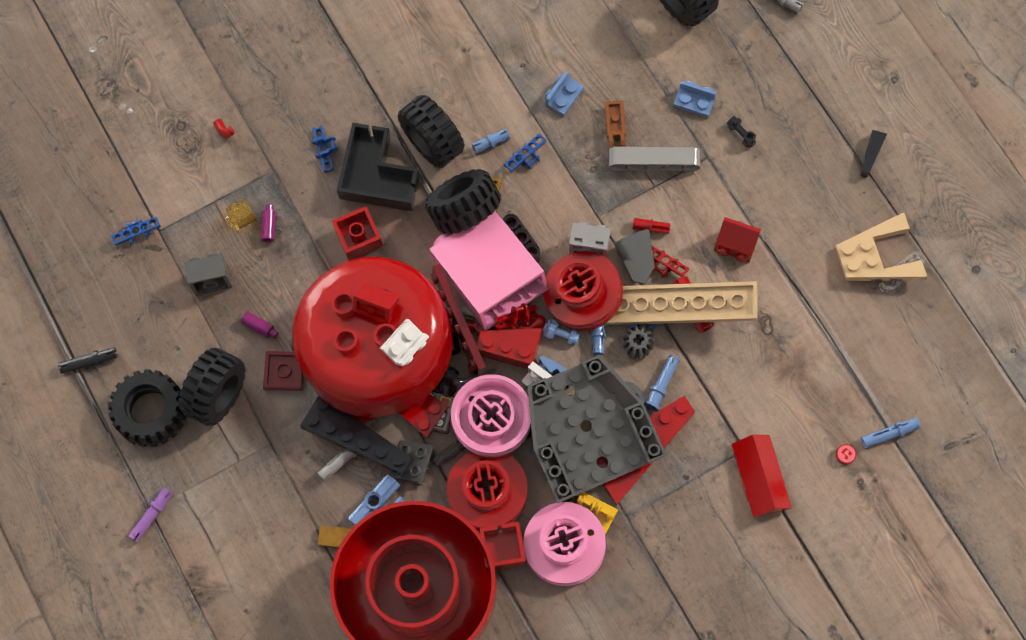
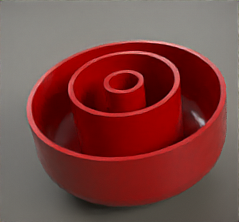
(341, 347)
(413, 576)

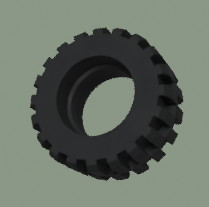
(690, 11)
(431, 131)
(463, 201)
(212, 386)
(134, 388)

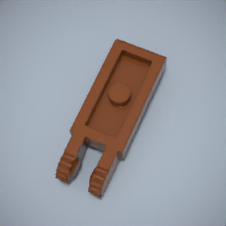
(615, 122)

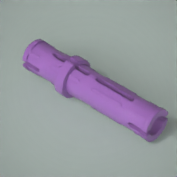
(150, 514)

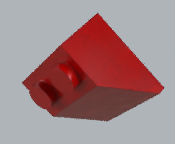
(737, 240)

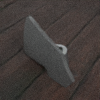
(637, 255)

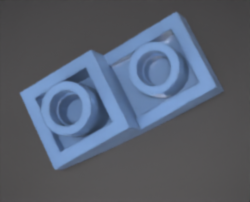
(551, 366)

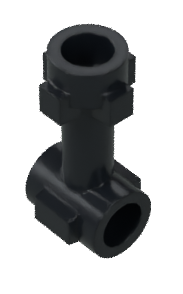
(749, 137)

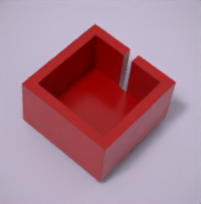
(505, 547)

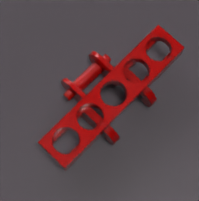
(658, 260)
(515, 316)

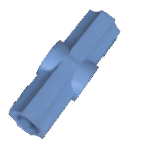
(382, 491)

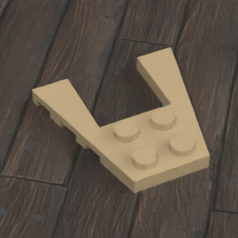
(861, 258)

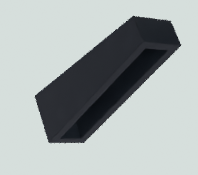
(875, 143)

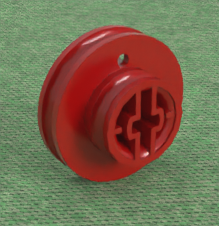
(587, 290)
(506, 502)

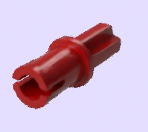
(652, 226)

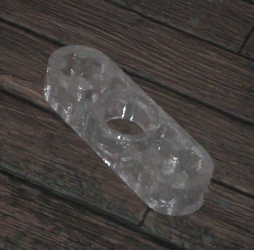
(889, 289)

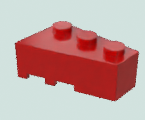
(510, 346)

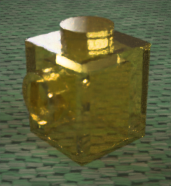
(239, 214)

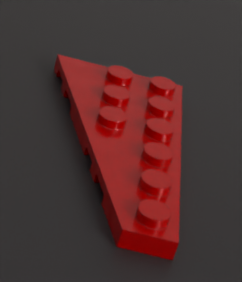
(667, 424)

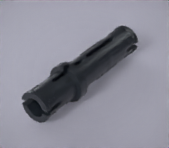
(96, 357)

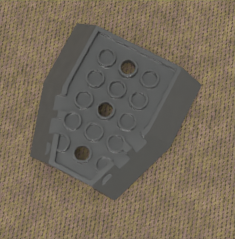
(618, 431)

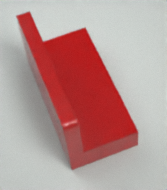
(375, 303)

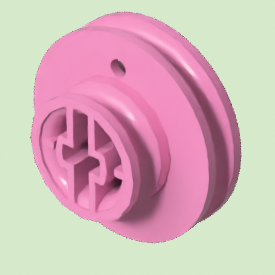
(493, 397)
(562, 564)

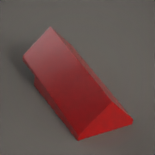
(761, 475)

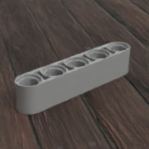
(654, 158)

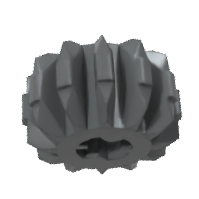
(631, 346)

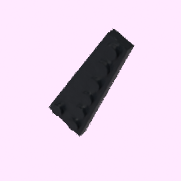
(354, 436)

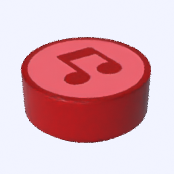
(846, 454)

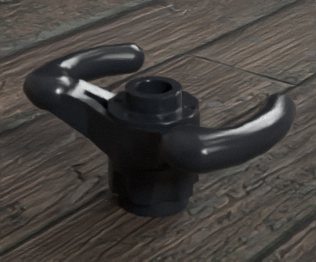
(451, 381)

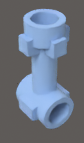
(551, 329)

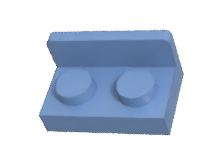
(563, 94)
(695, 99)

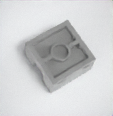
(589, 238)

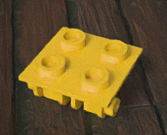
(603, 511)

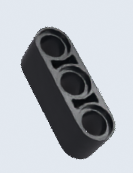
(520, 231)

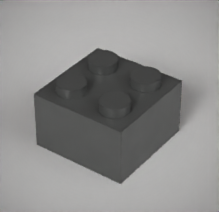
(208, 274)

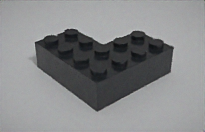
(368, 177)

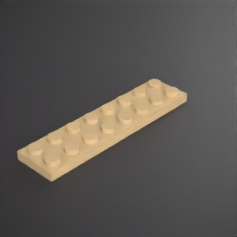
(688, 303)

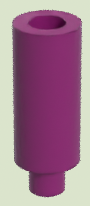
(268, 224)
(259, 325)

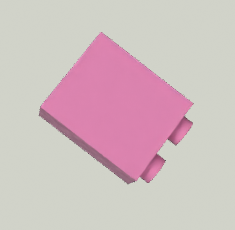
(489, 269)

